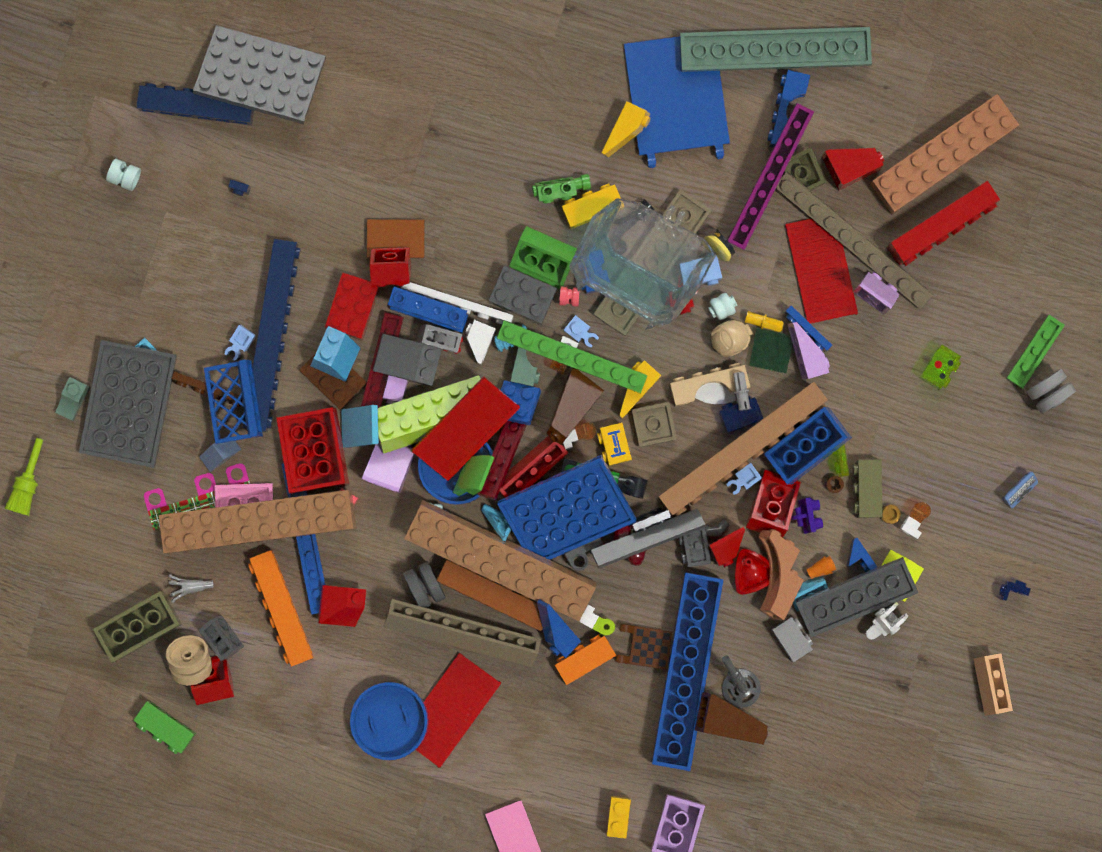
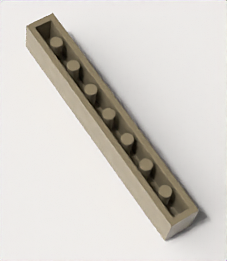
(462, 633)

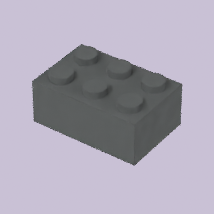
(522, 295)

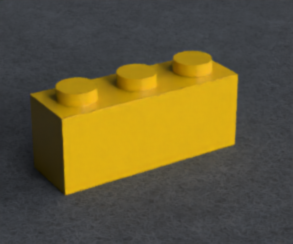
(581, 210)

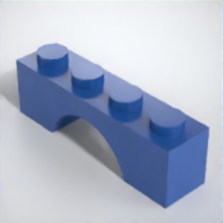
(794, 87)

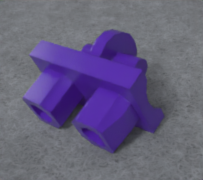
(805, 515)

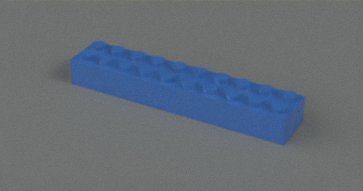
(687, 671)

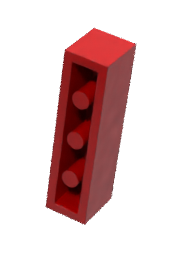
(532, 466)

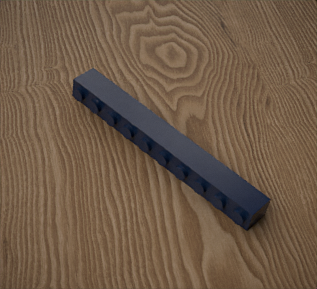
(274, 326)

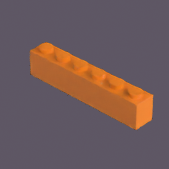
(281, 607)

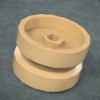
(189, 660)

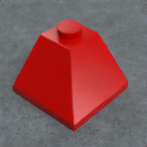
(727, 548)
(341, 605)

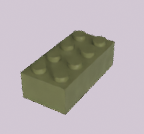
(137, 626)

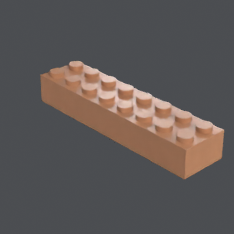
(944, 154)

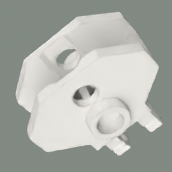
(885, 622)

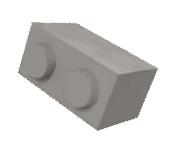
(792, 639)

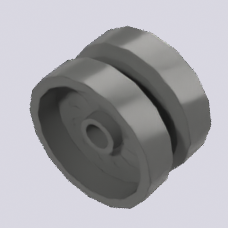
(422, 586)

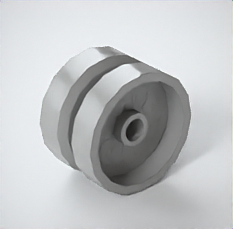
(1051, 391)

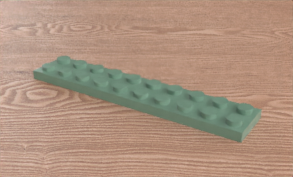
(775, 49)

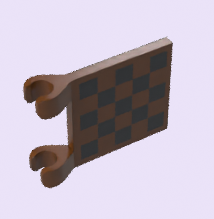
(648, 647)

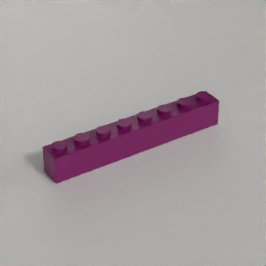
(770, 176)

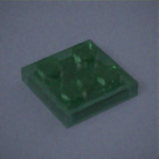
(771, 351)

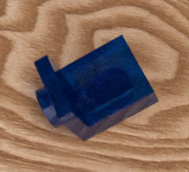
(1017, 587)

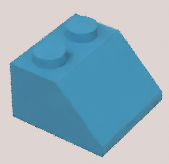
(335, 354)

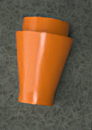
(822, 567)

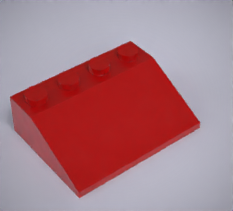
(312, 450)

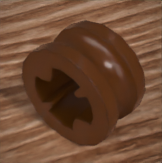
(840, 483)

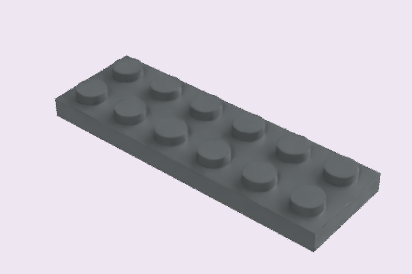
(857, 597)

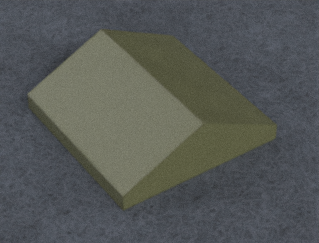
(806, 169)

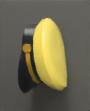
(720, 245)

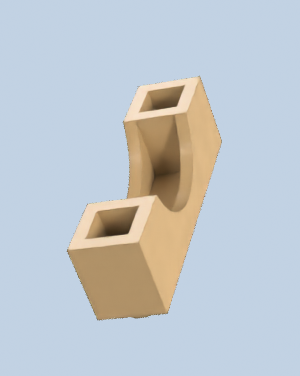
(685, 390)

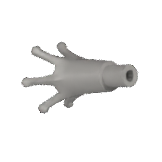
(188, 586)

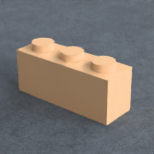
(993, 684)

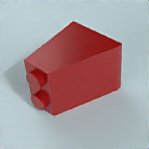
(852, 165)

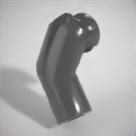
(716, 532)

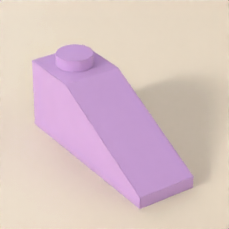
(808, 355)

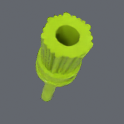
(25, 485)

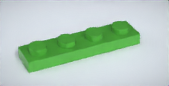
(1035, 351)

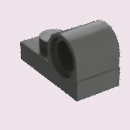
(580, 551)

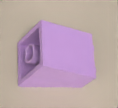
(390, 468)

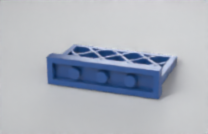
(249, 403)

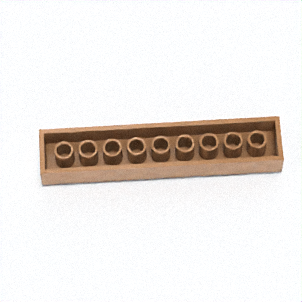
(744, 447)
(257, 521)
(500, 560)

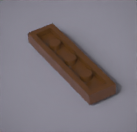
(200, 387)

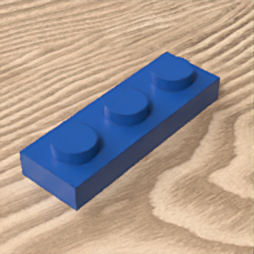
(794, 316)

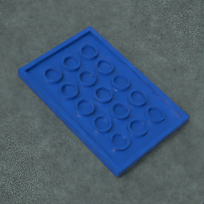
(567, 509)

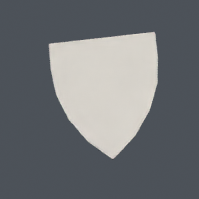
(714, 394)

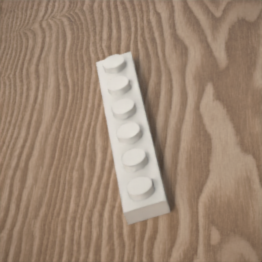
(483, 311)

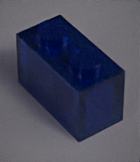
(734, 419)

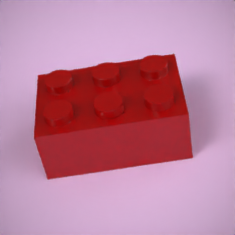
(352, 306)

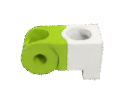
(601, 625)

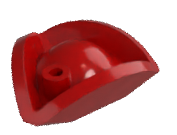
(751, 572)

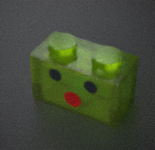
(940, 367)

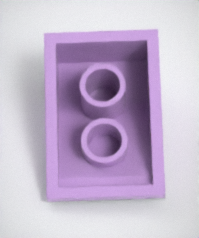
(877, 293)

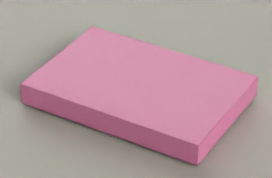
(242, 494)
(512, 829)

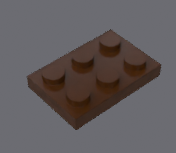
(334, 389)

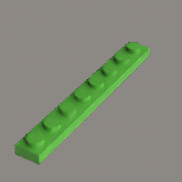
(572, 357)

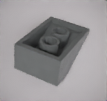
(407, 360)

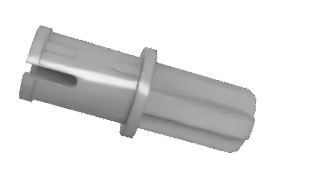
(741, 391)

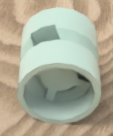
(123, 174)

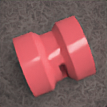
(569, 296)

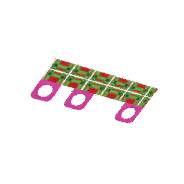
(204, 500)

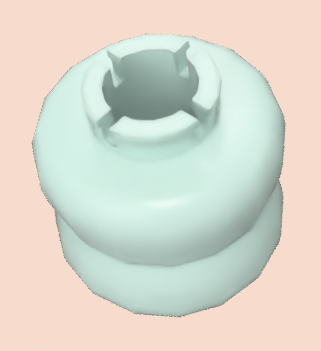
(722, 306)

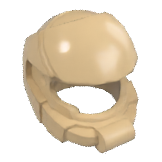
(731, 338)

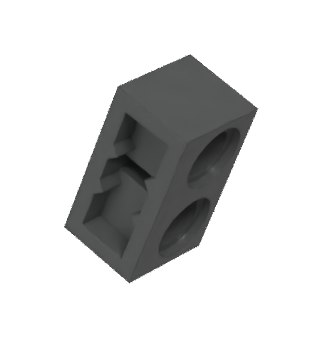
(221, 638)

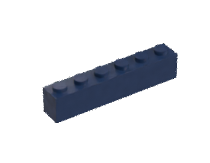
(186, 104)

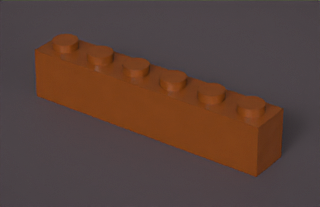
(490, 594)

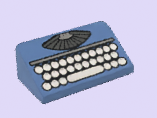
(1020, 490)

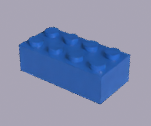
(808, 445)

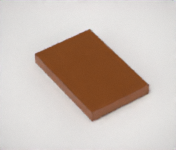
(396, 235)

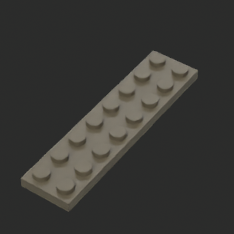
(696, 213)

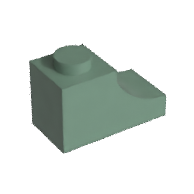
(523, 371)
(72, 398)

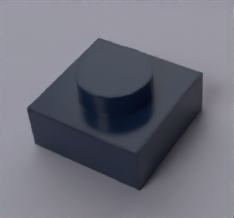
(239, 188)

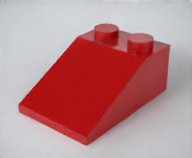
(773, 504)

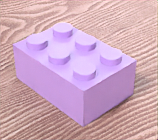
(677, 825)

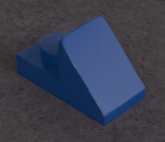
(858, 552)

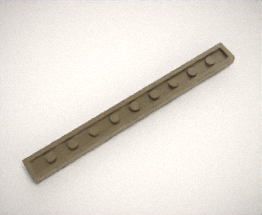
(854, 240)

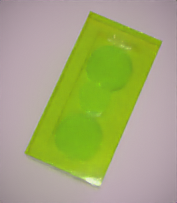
(841, 465)

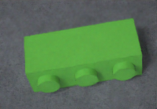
(164, 727)

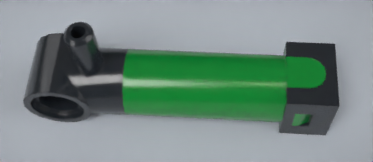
(629, 485)

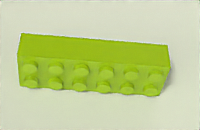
(412, 418)

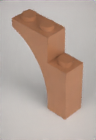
(783, 581)

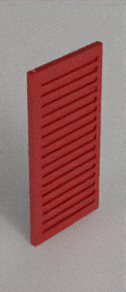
(821, 272)
(465, 428)
(454, 707)

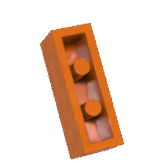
(584, 659)

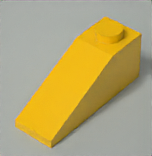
(628, 125)
(632, 397)

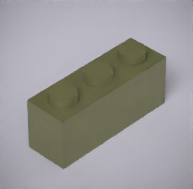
(868, 488)

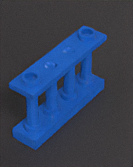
(428, 310)

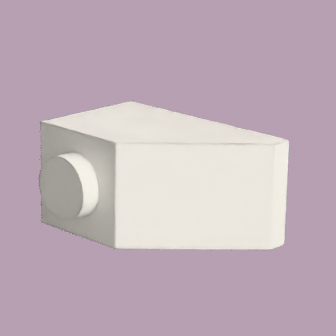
(479, 338)

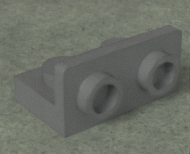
(695, 548)

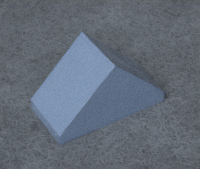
(219, 453)

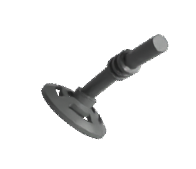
(738, 677)

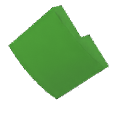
(473, 475)

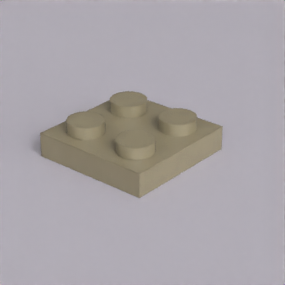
(654, 424)

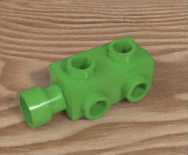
(556, 189)

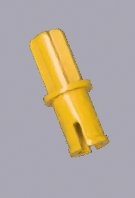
(764, 321)

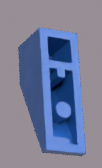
(556, 632)

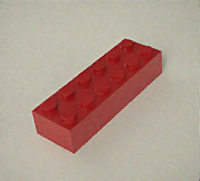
(947, 221)

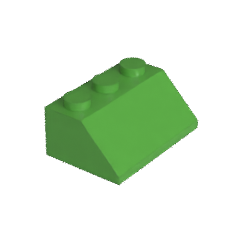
(543, 257)

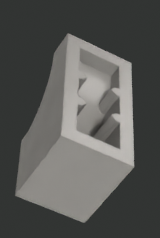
(439, 338)

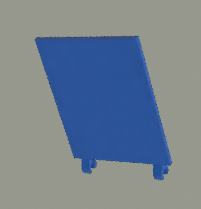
(682, 106)

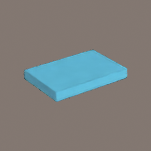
(360, 426)

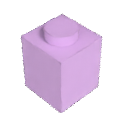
(395, 389)

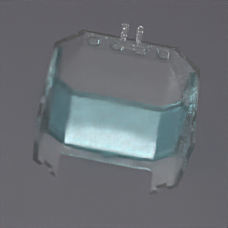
(642, 260)

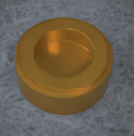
(890, 514)

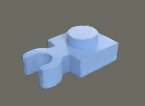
(578, 330)
(241, 340)
(746, 476)

